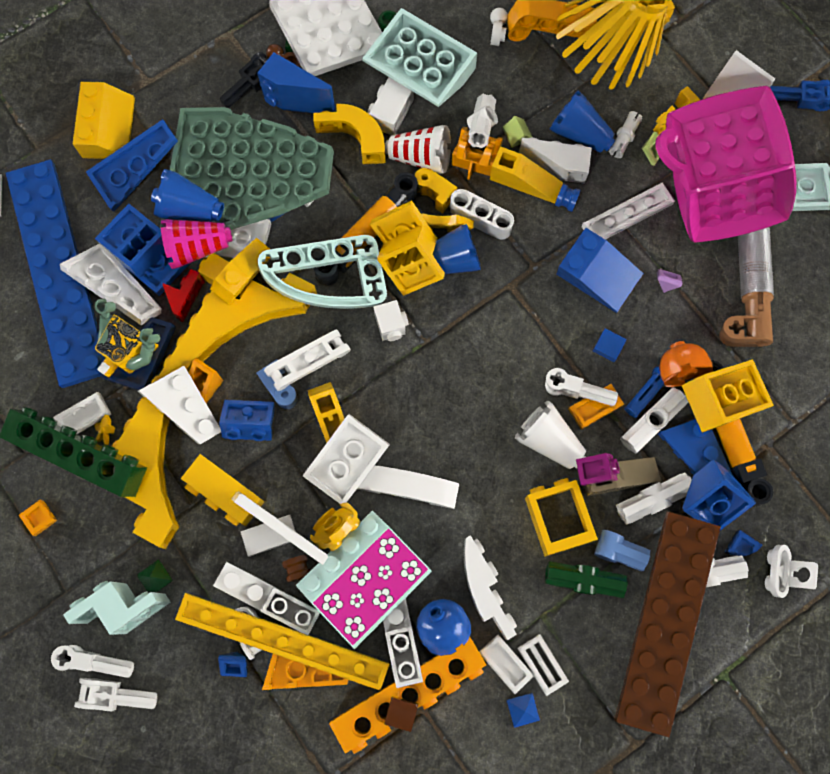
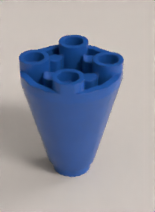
(184, 200)

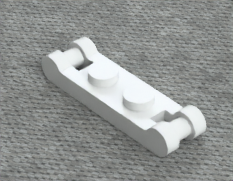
(307, 359)

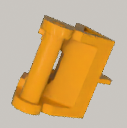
(475, 159)

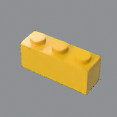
(218, 489)

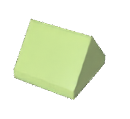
(516, 130)

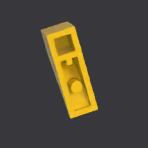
(239, 272)
(326, 409)

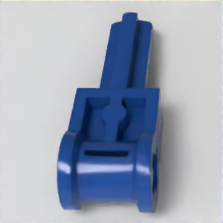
(808, 95)

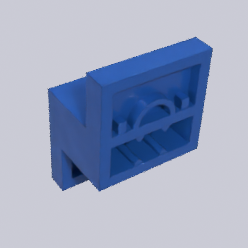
(139, 248)

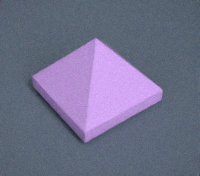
(668, 280)

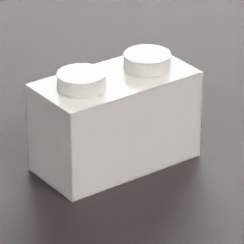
(391, 106)

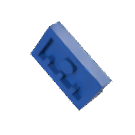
(247, 420)

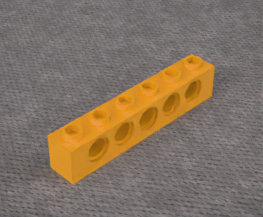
(345, 724)

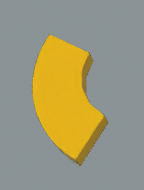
(447, 222)

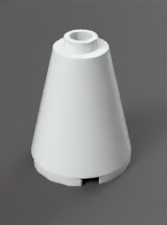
(551, 436)

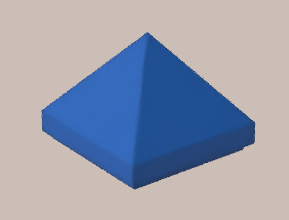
(233, 664)
(523, 710)

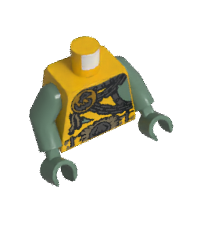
(121, 342)

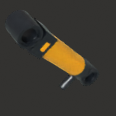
(390, 200)
(742, 459)

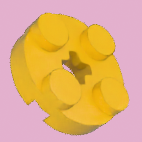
(334, 527)

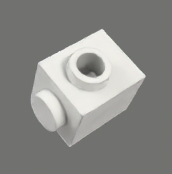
(390, 320)

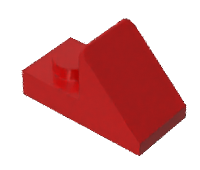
(183, 299)

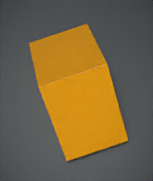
(205, 379)

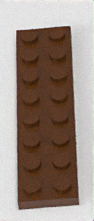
(667, 624)

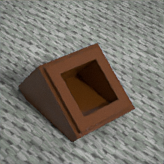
(401, 713)

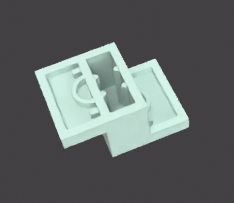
(116, 607)

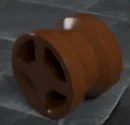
(296, 568)

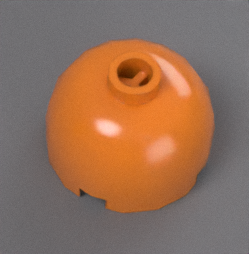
(683, 363)

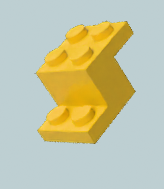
(407, 248)

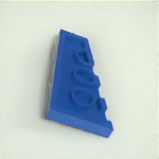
(129, 165)

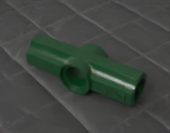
(586, 579)

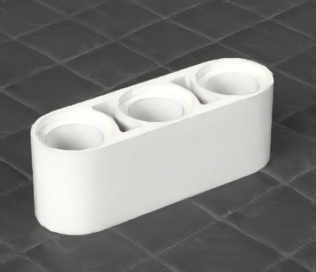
(477, 204)

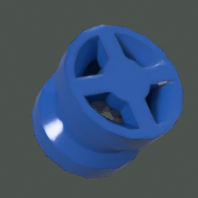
(567, 197)

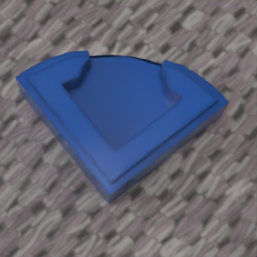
(742, 545)

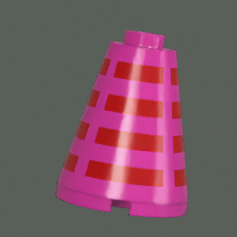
(193, 240)

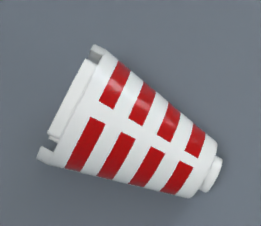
(421, 148)

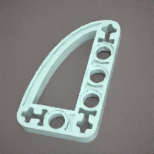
(363, 258)

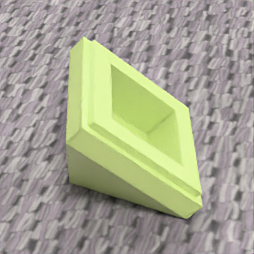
(650, 149)

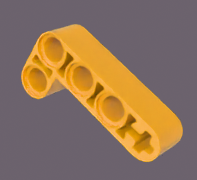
(542, 16)

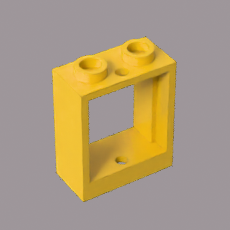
(560, 486)

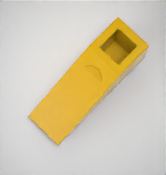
(524, 175)

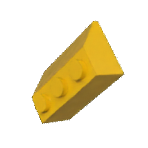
(102, 120)

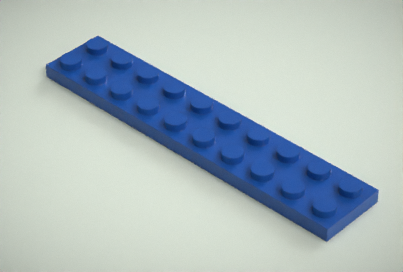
(61, 299)

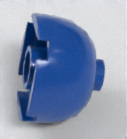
(443, 626)

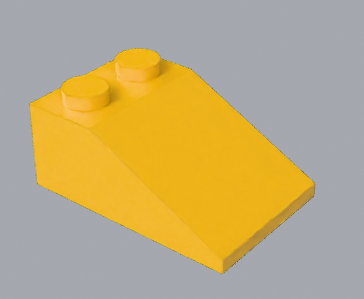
(727, 395)

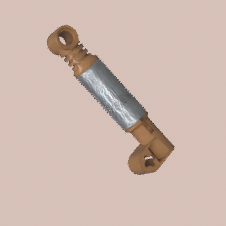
(756, 293)

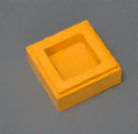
(37, 517)

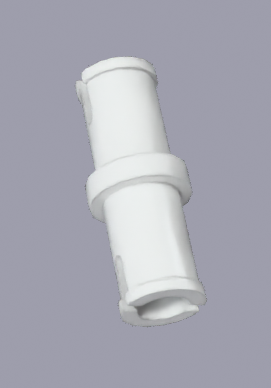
(625, 134)

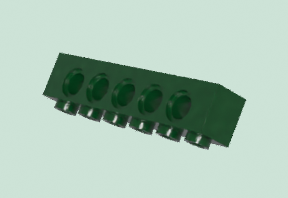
(73, 452)

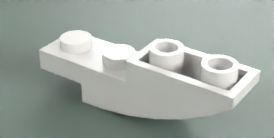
(479, 578)
(267, 598)
(402, 647)

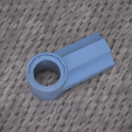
(615, 549)

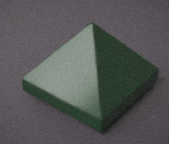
(155, 577)

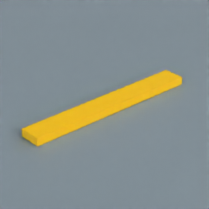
(282, 641)

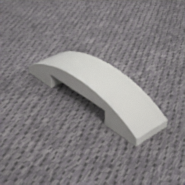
(411, 486)

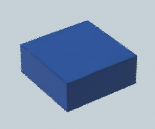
(609, 345)

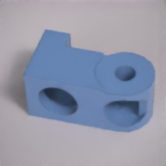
(285, 398)

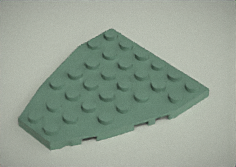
(250, 163)

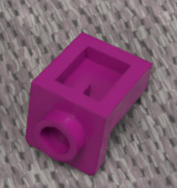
(597, 469)

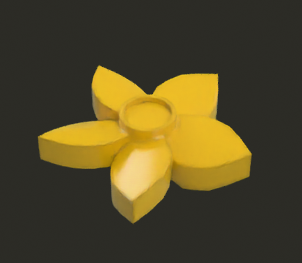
(104, 429)

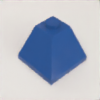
(716, 496)

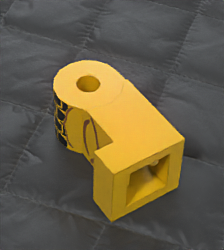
(435, 187)

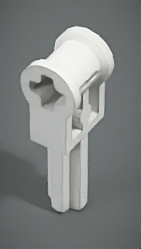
(575, 388)
(90, 661)
(107, 694)

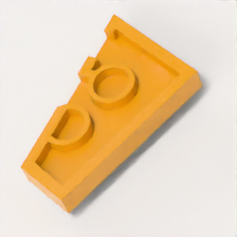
(292, 674)

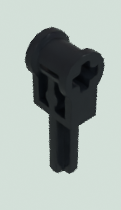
(248, 80)

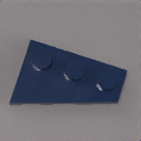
(143, 376)

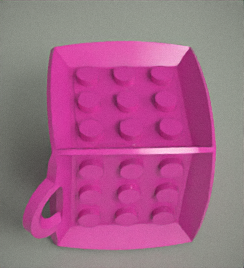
(730, 163)

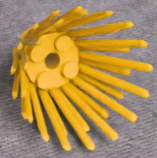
(623, 19)

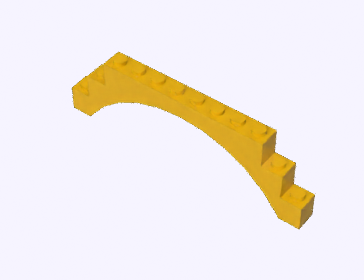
(147, 430)

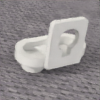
(782, 572)

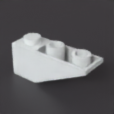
(562, 160)

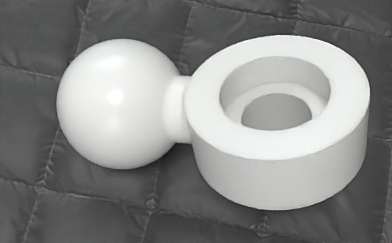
(498, 18)

